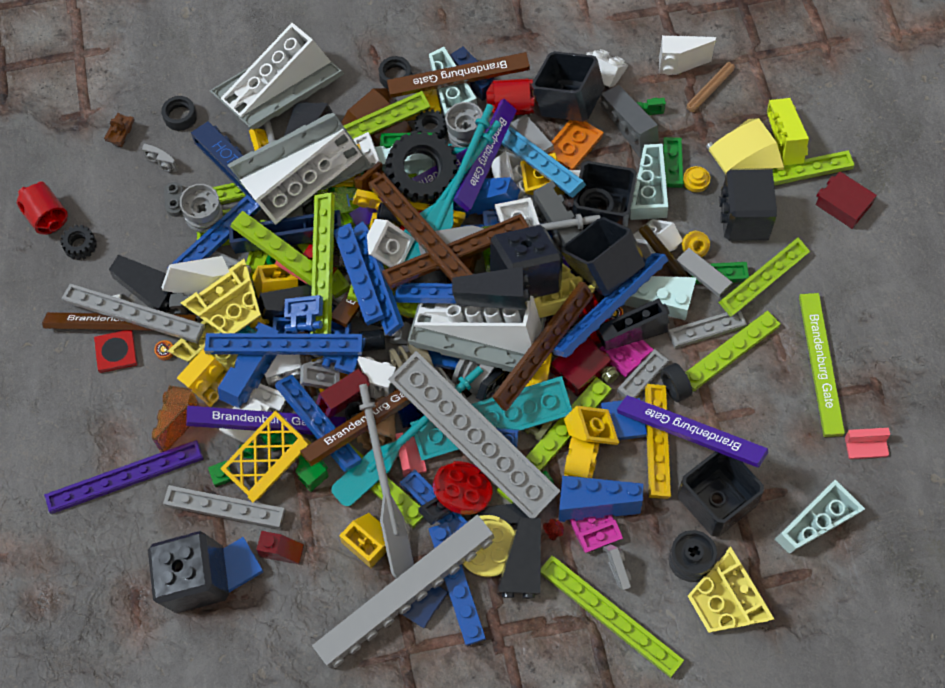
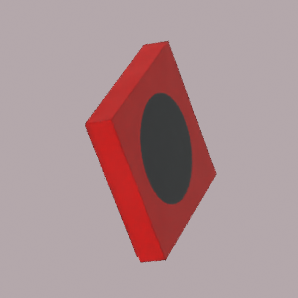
(115, 351)

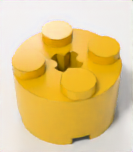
(581, 458)

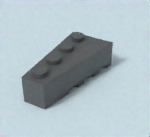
(630, 119)
(552, 208)

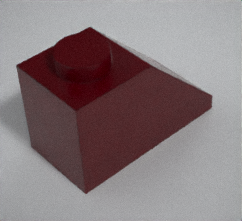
(279, 548)

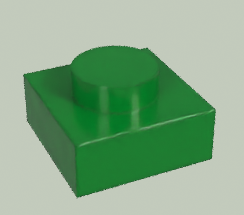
(217, 475)

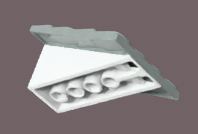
(278, 79)
(300, 165)
(477, 333)

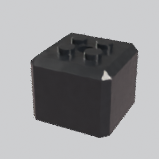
(568, 86)
(614, 179)
(748, 204)
(534, 252)
(604, 255)
(721, 477)
(199, 581)

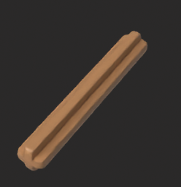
(710, 87)

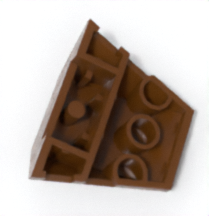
(372, 102)

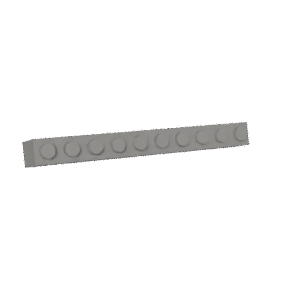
(403, 591)

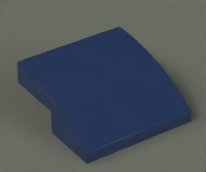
(423, 610)

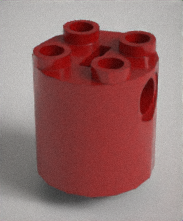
(515, 91)
(41, 208)

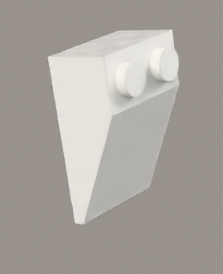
(684, 53)
(194, 275)

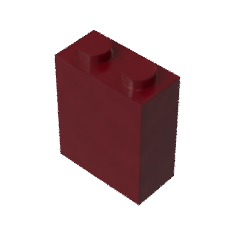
(845, 199)
(581, 366)
(342, 393)

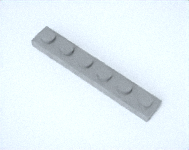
(224, 507)

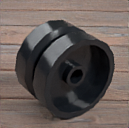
(696, 544)

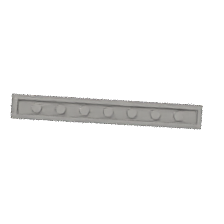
(133, 313)

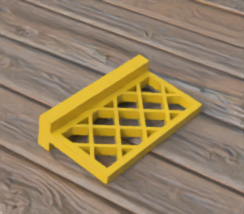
(274, 472)

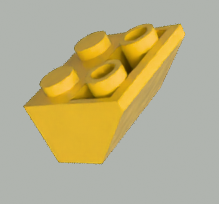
(272, 278)
(204, 377)
(365, 539)

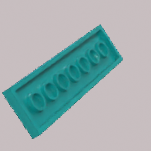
(532, 407)

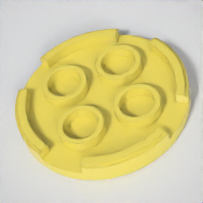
(490, 561)

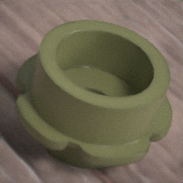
(609, 375)

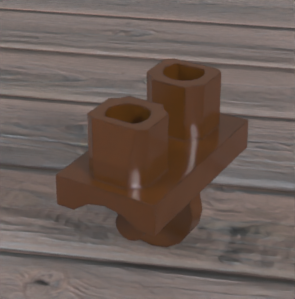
(119, 128)
(362, 182)

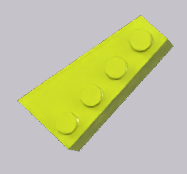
(788, 131)

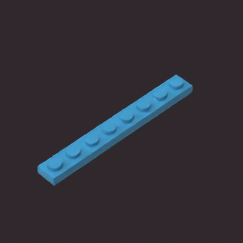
(542, 162)

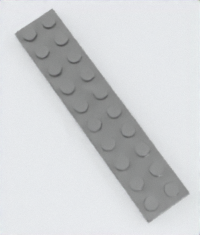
(474, 435)

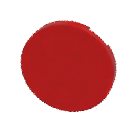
(462, 488)

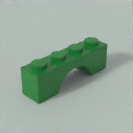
(309, 475)

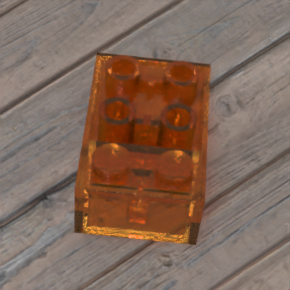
(173, 416)

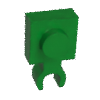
(653, 106)

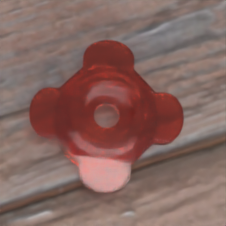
(553, 528)

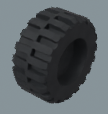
(429, 146)

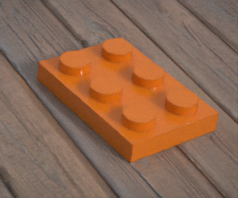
(575, 143)

